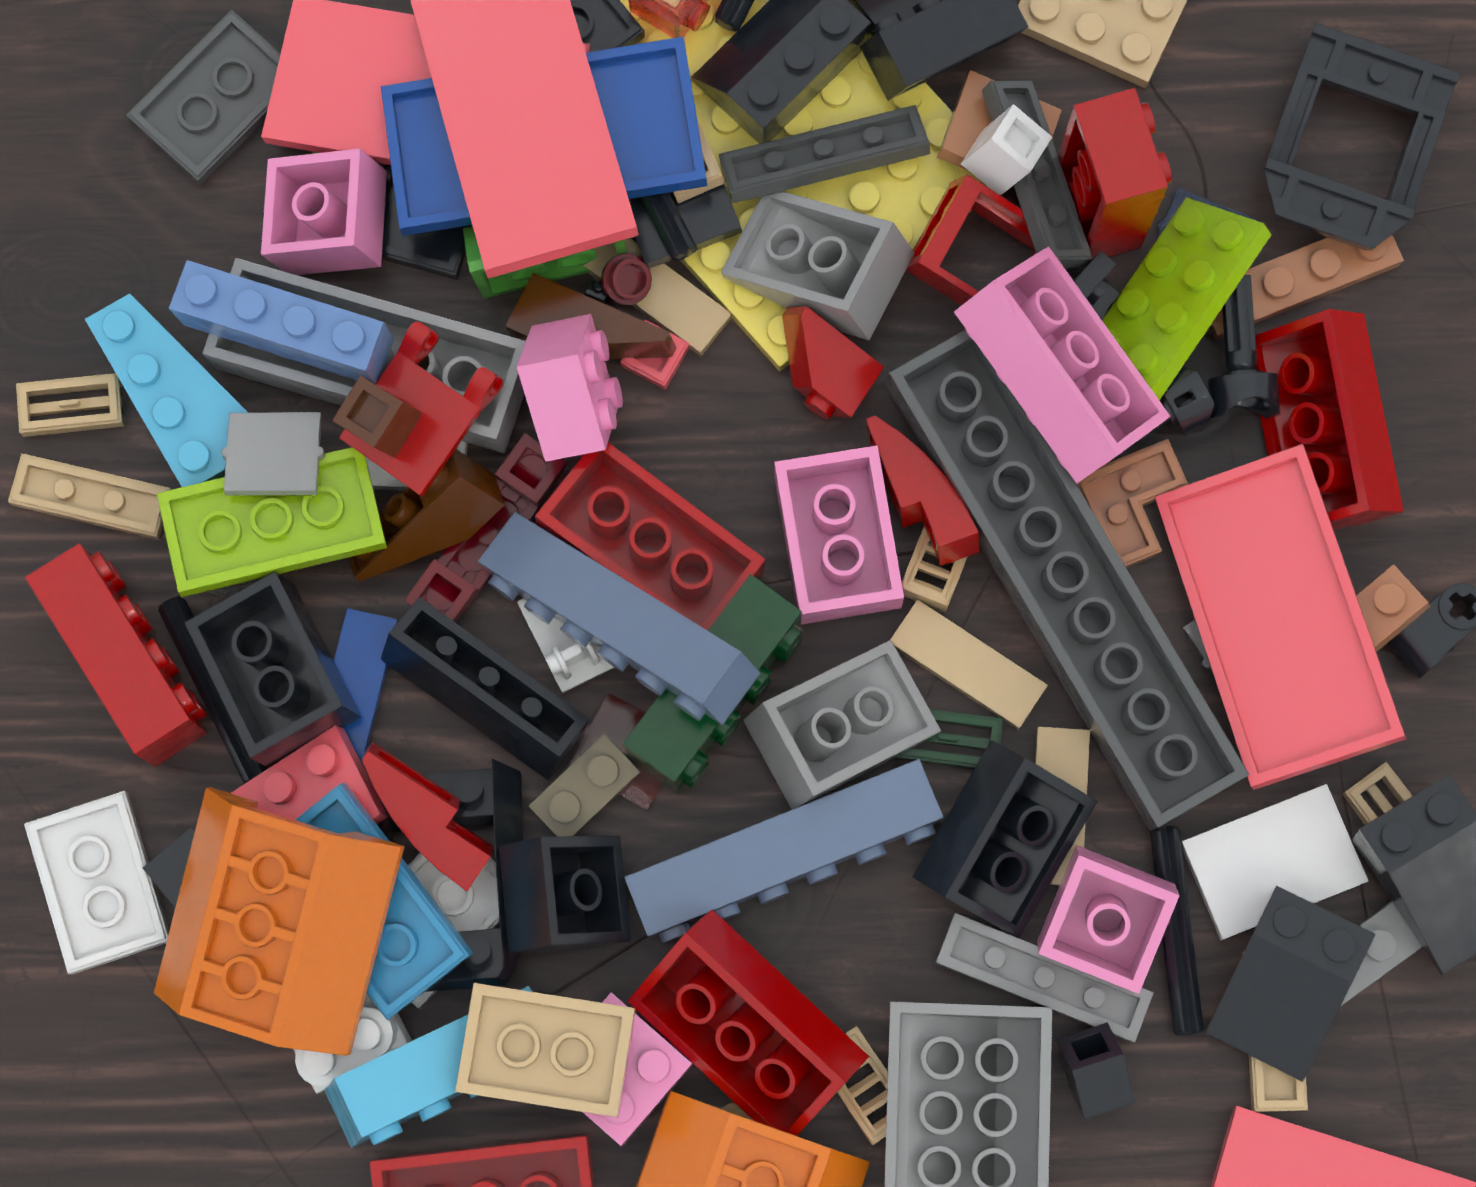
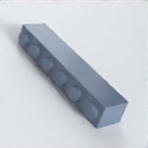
(620, 619)
(784, 850)

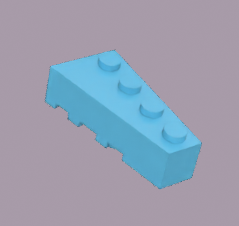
(169, 389)
(400, 1086)

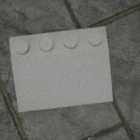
(968, 1095)

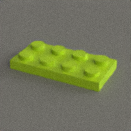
(1182, 288)
(242, 538)

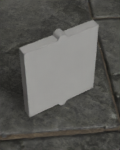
(273, 453)

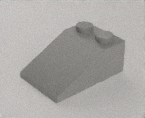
(820, 259)
(841, 724)

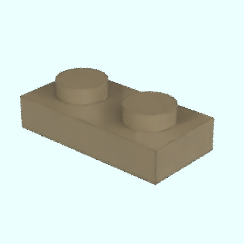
(585, 788)

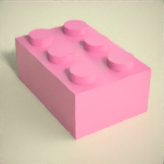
(838, 534)

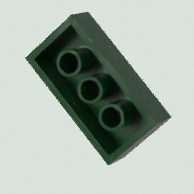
(674, 743)

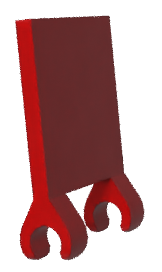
(444, 412)

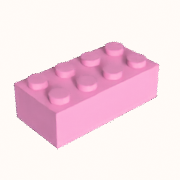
(1061, 364)

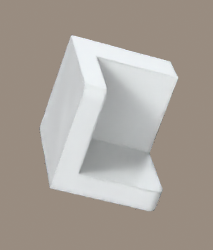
(1006, 150)

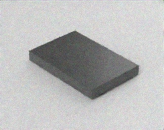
(210, 98)

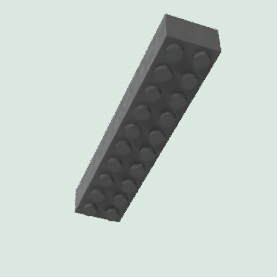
(1067, 583)

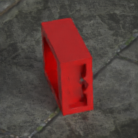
(958, 200)

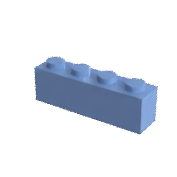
(281, 322)

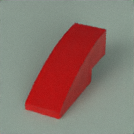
(923, 494)
(425, 817)

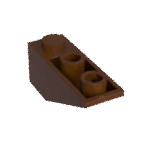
(448, 513)

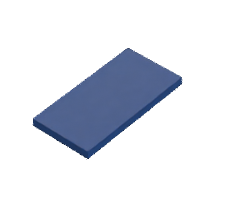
(644, 104)

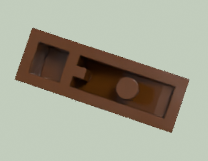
(626, 335)

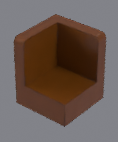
(377, 417)

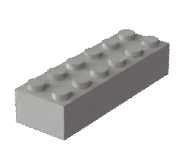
(452, 360)

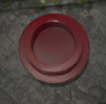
(626, 279)

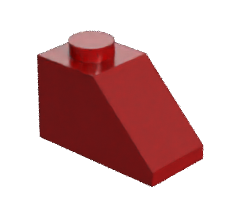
(826, 364)

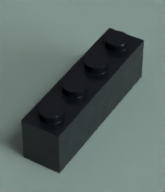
(484, 688)

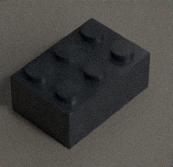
(271, 669)

